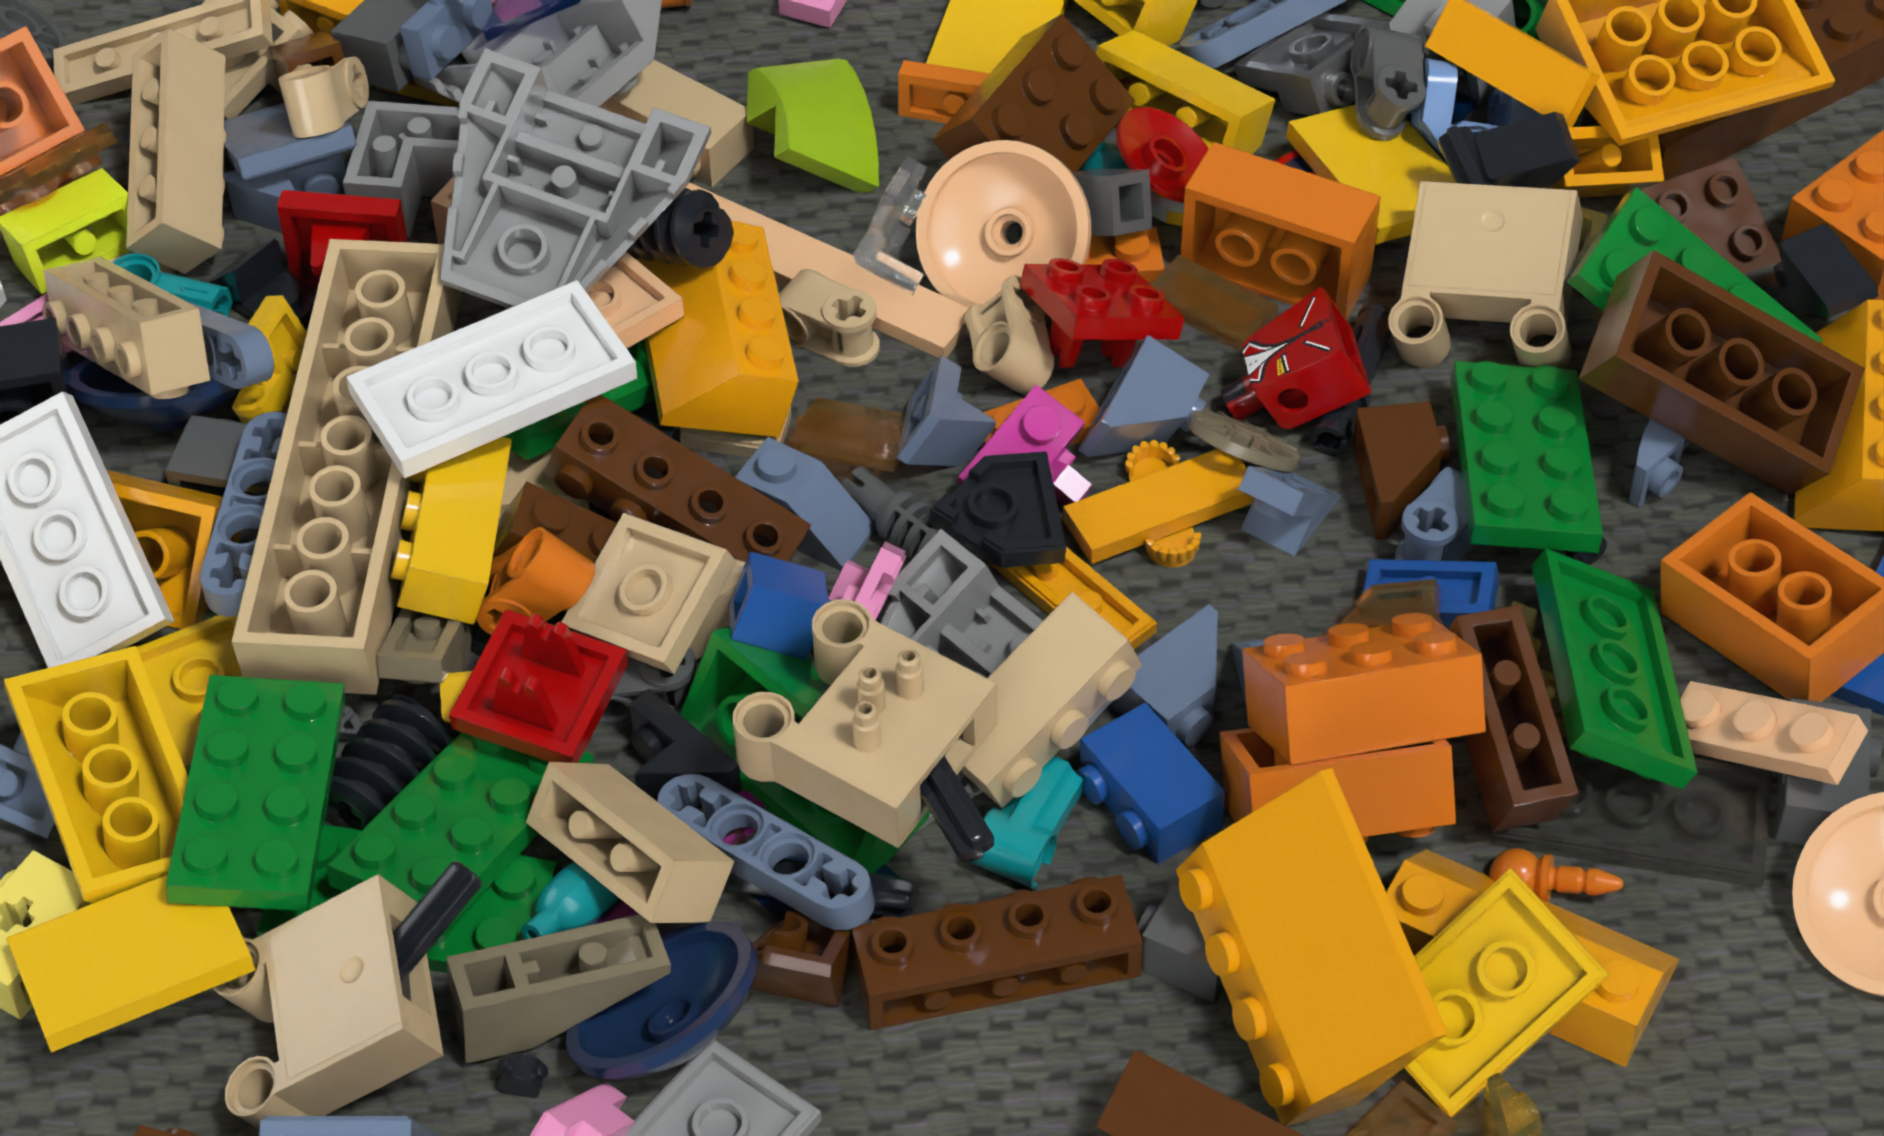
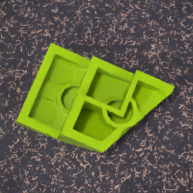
(817, 120)

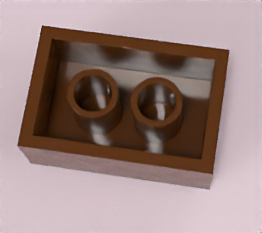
(1042, 94)

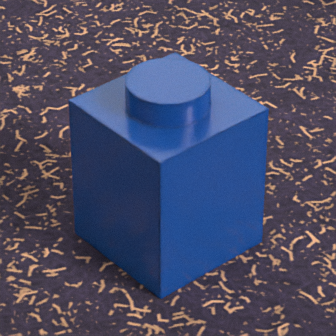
(776, 605)

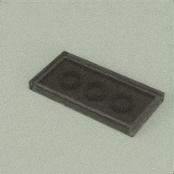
(1618, 818)

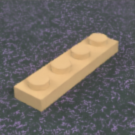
(106, 61)

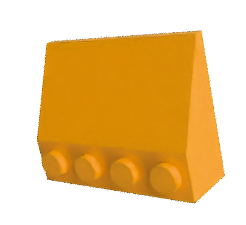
(1684, 59)
(1309, 952)

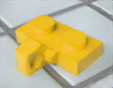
(286, 342)

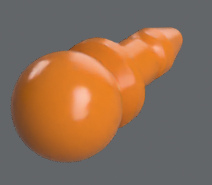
(1544, 877)

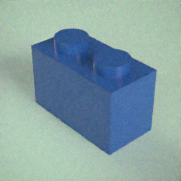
(1150, 784)

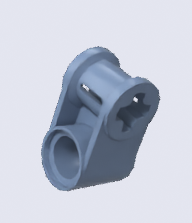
(1436, 522)

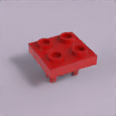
(314, 218)
(1099, 304)
(539, 688)

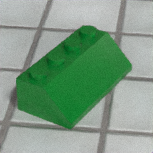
(736, 670)

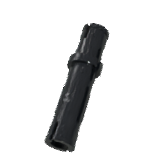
(1336, 427)

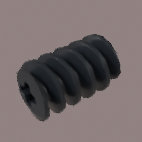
(687, 232)
(383, 760)

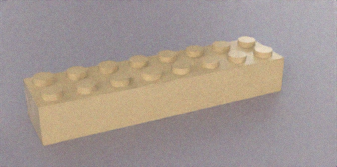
(336, 501)

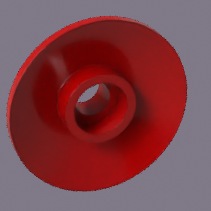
(1164, 146)

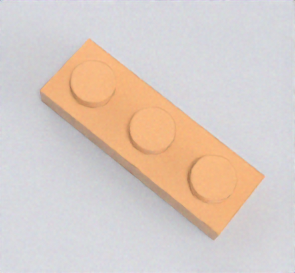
(1771, 732)

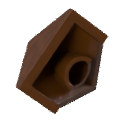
(803, 960)

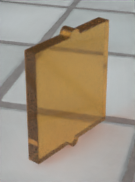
(849, 434)

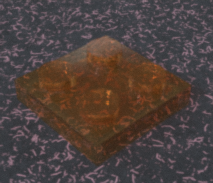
(48, 170)

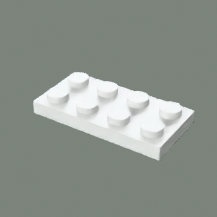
(491, 378)
(71, 539)

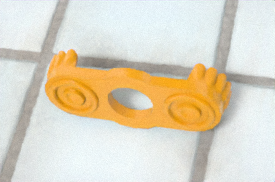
(1175, 548)

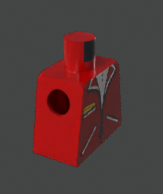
(1300, 365)

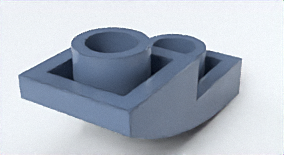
(1657, 463)

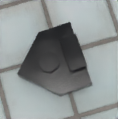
(1006, 511)

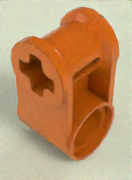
(535, 578)

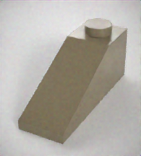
(544, 985)

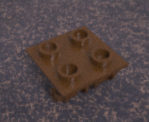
(1721, 212)

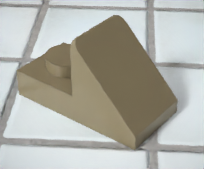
(424, 648)

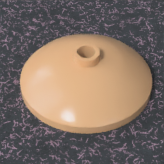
(976, 201)
(1842, 894)

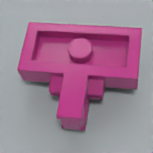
(1040, 426)

